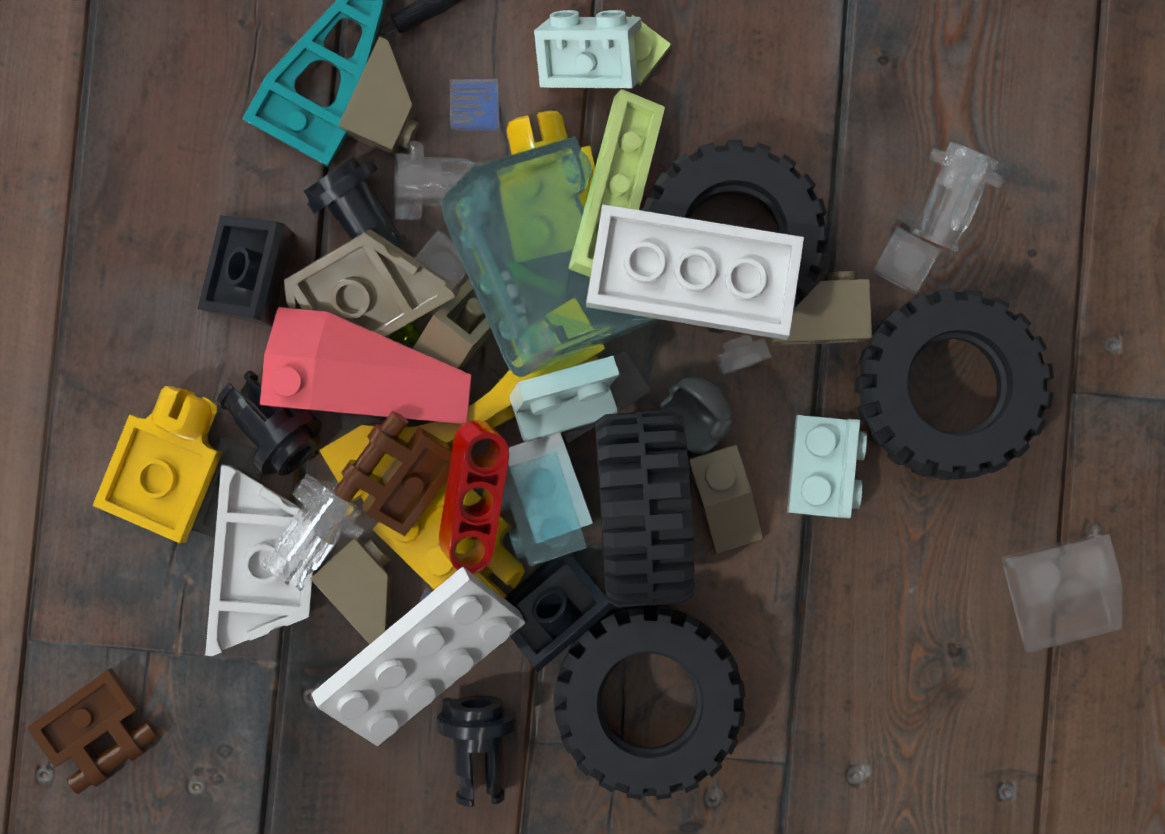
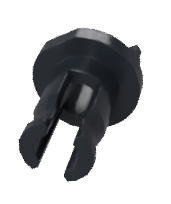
(353, 201)
(283, 439)
(477, 727)

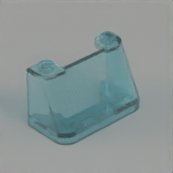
(516, 240)

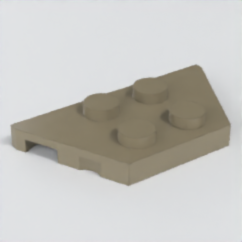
(369, 285)

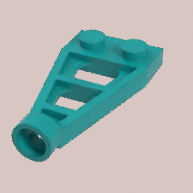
(297, 120)

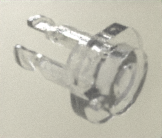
(424, 180)
(956, 193)
(312, 532)

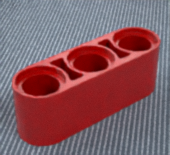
(464, 475)

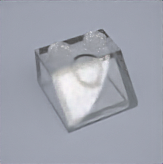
(1065, 591)

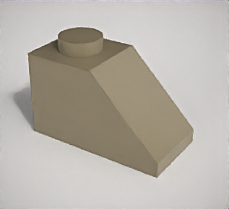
(380, 105)
(832, 313)
(456, 329)
(725, 498)
(359, 587)

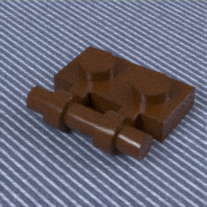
(410, 481)
(83, 719)

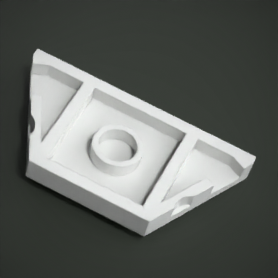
(243, 594)

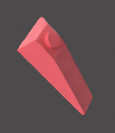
(345, 368)

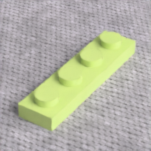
(619, 169)

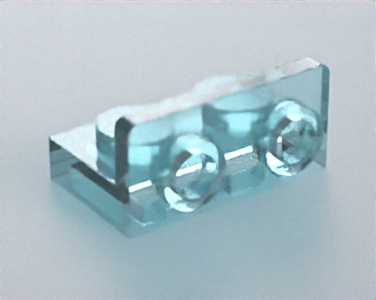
(541, 510)

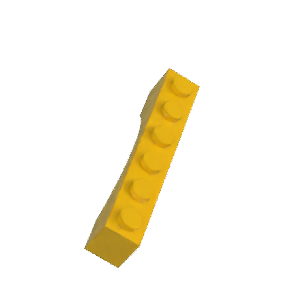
(491, 408)

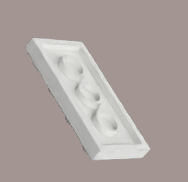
(695, 272)
(418, 657)

